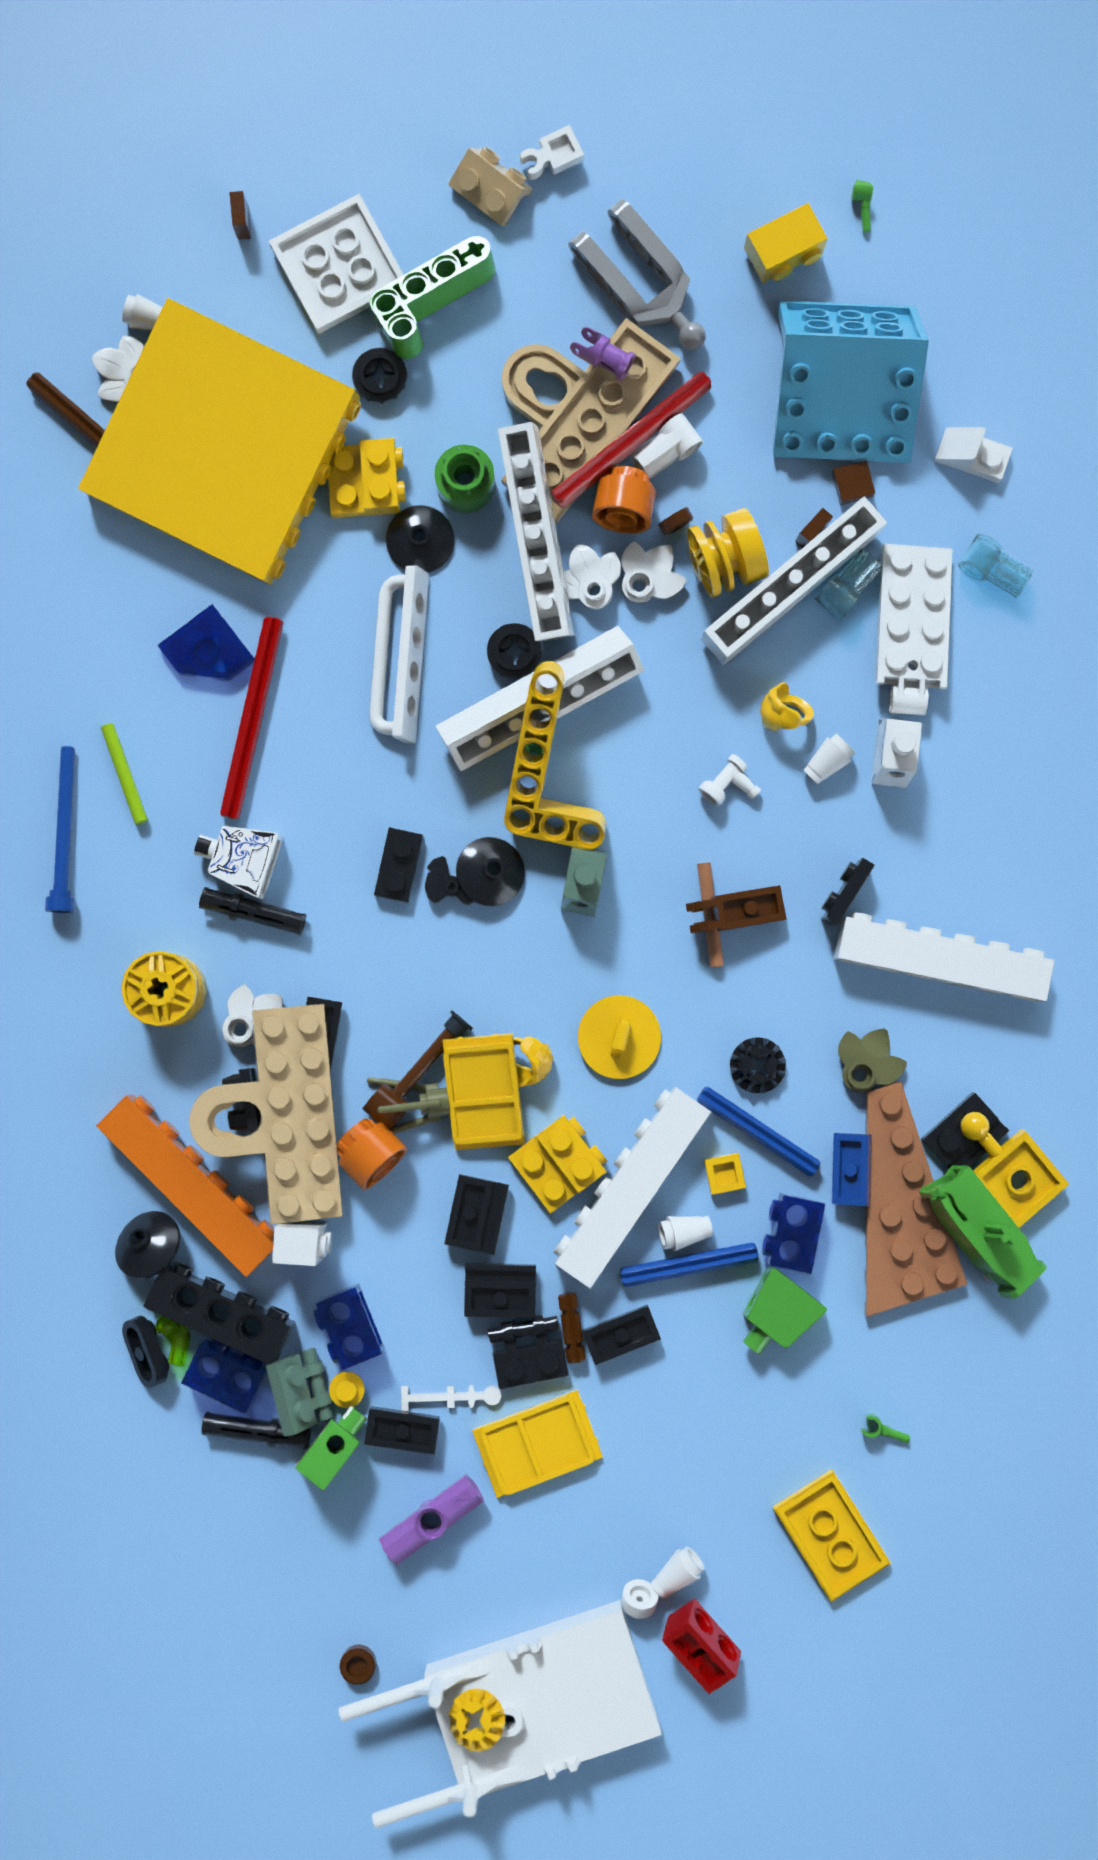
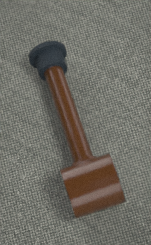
(387, 1096)

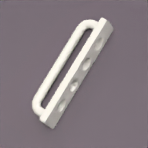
(410, 654)

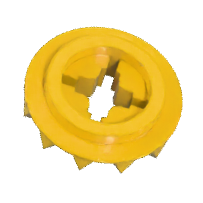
(492, 1719)

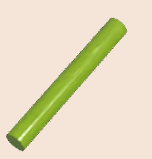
(124, 774)

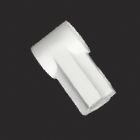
(675, 441)

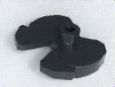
(440, 884)

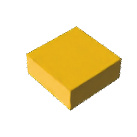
(724, 1173)

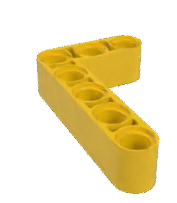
(536, 767)

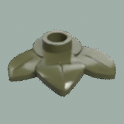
(871, 1056)

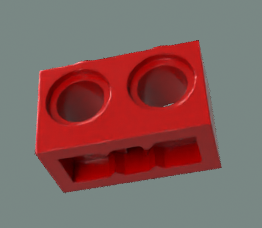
(701, 1646)

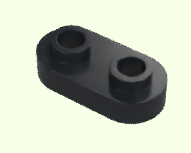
(145, 1351)

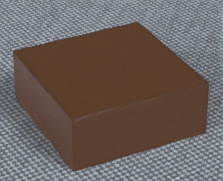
(240, 215)
(853, 482)
(814, 527)

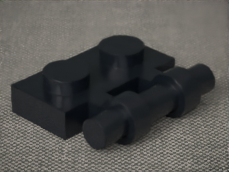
(530, 1362)

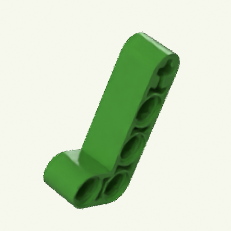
(428, 289)

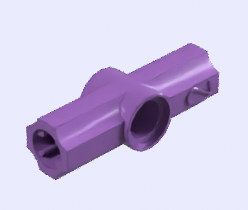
(414, 1533)

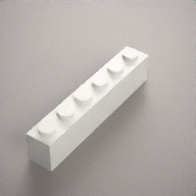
(793, 580)
(499, 718)
(943, 958)
(631, 1187)

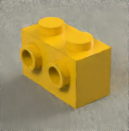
(786, 244)

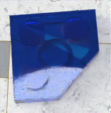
(207, 648)

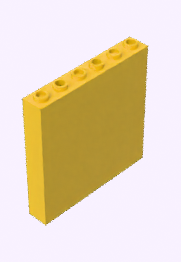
(220, 441)

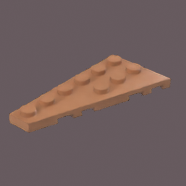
(904, 1241)

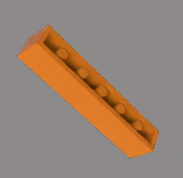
(188, 1183)

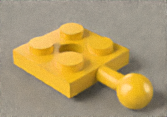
(1016, 1154)

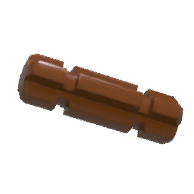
(571, 1328)

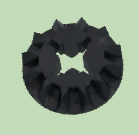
(366, 367)
(502, 640)
(741, 1063)

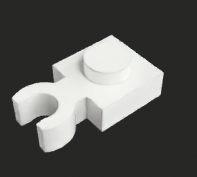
(557, 150)

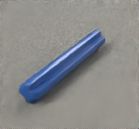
(758, 1131)
(689, 1264)

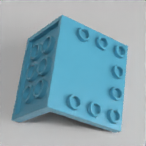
(849, 381)

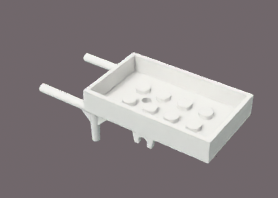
(571, 1697)

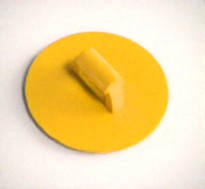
(619, 1037)

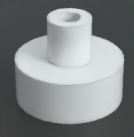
(639, 1599)

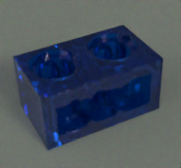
(803, 1233)
(358, 1324)
(222, 1385)

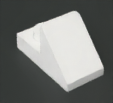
(972, 453)

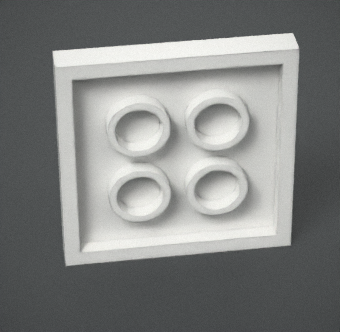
(336, 262)

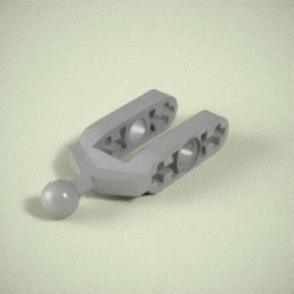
(661, 261)

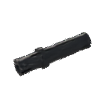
(239, 907)
(252, 1430)

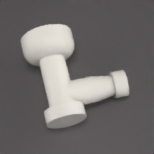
(732, 773)

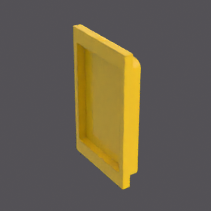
(483, 1091)
(537, 1444)

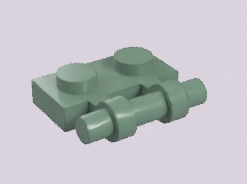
(292, 1394)

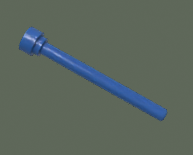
(60, 898)

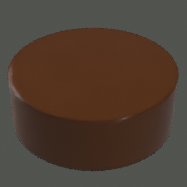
(676, 521)
(358, 1664)

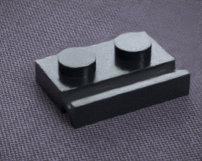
(948, 1140)
(476, 1214)
(500, 1290)

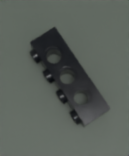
(167, 1301)

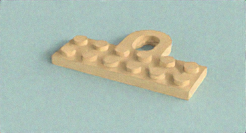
(595, 403)
(294, 1112)

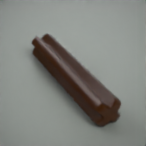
(65, 408)

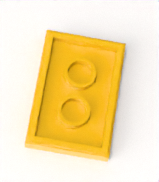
(831, 1535)

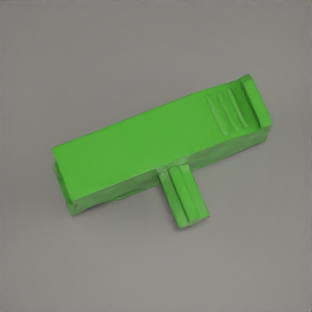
(986, 1232)

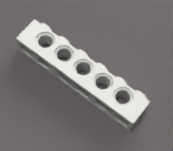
(536, 531)

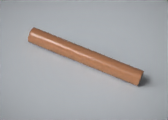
(712, 936)

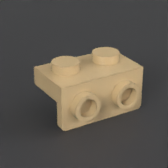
(489, 184)

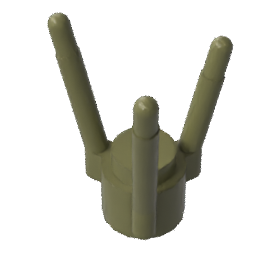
(433, 1103)

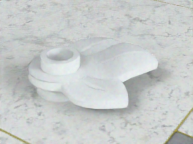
(117, 367)
(653, 570)
(590, 571)
(240, 1011)

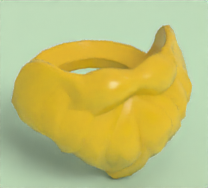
(776, 713)
(539, 1057)

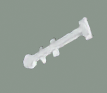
(490, 1395)

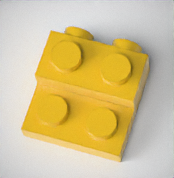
(366, 479)
(559, 1162)

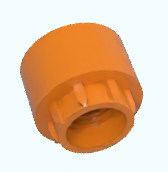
(624, 501)
(369, 1152)

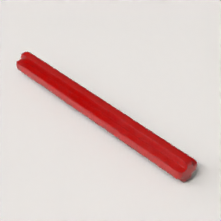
(631, 440)
(251, 718)

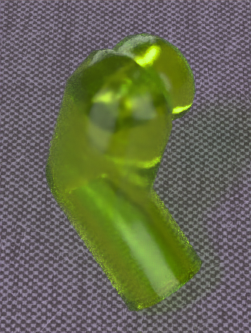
(179, 1338)

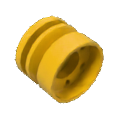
(735, 550)
(181, 999)

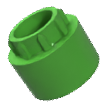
(465, 460)

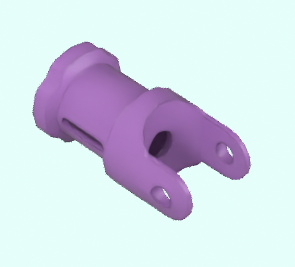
(603, 354)

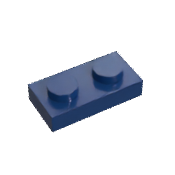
(851, 1169)

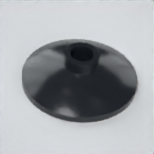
(428, 553)
(478, 882)
(155, 1252)

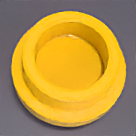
(346, 1389)

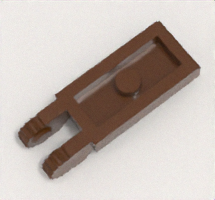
(740, 909)

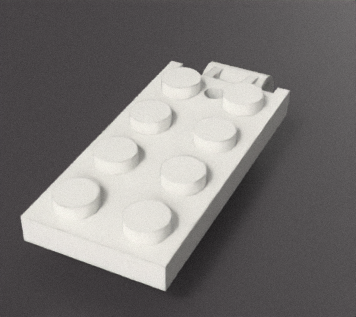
(913, 624)

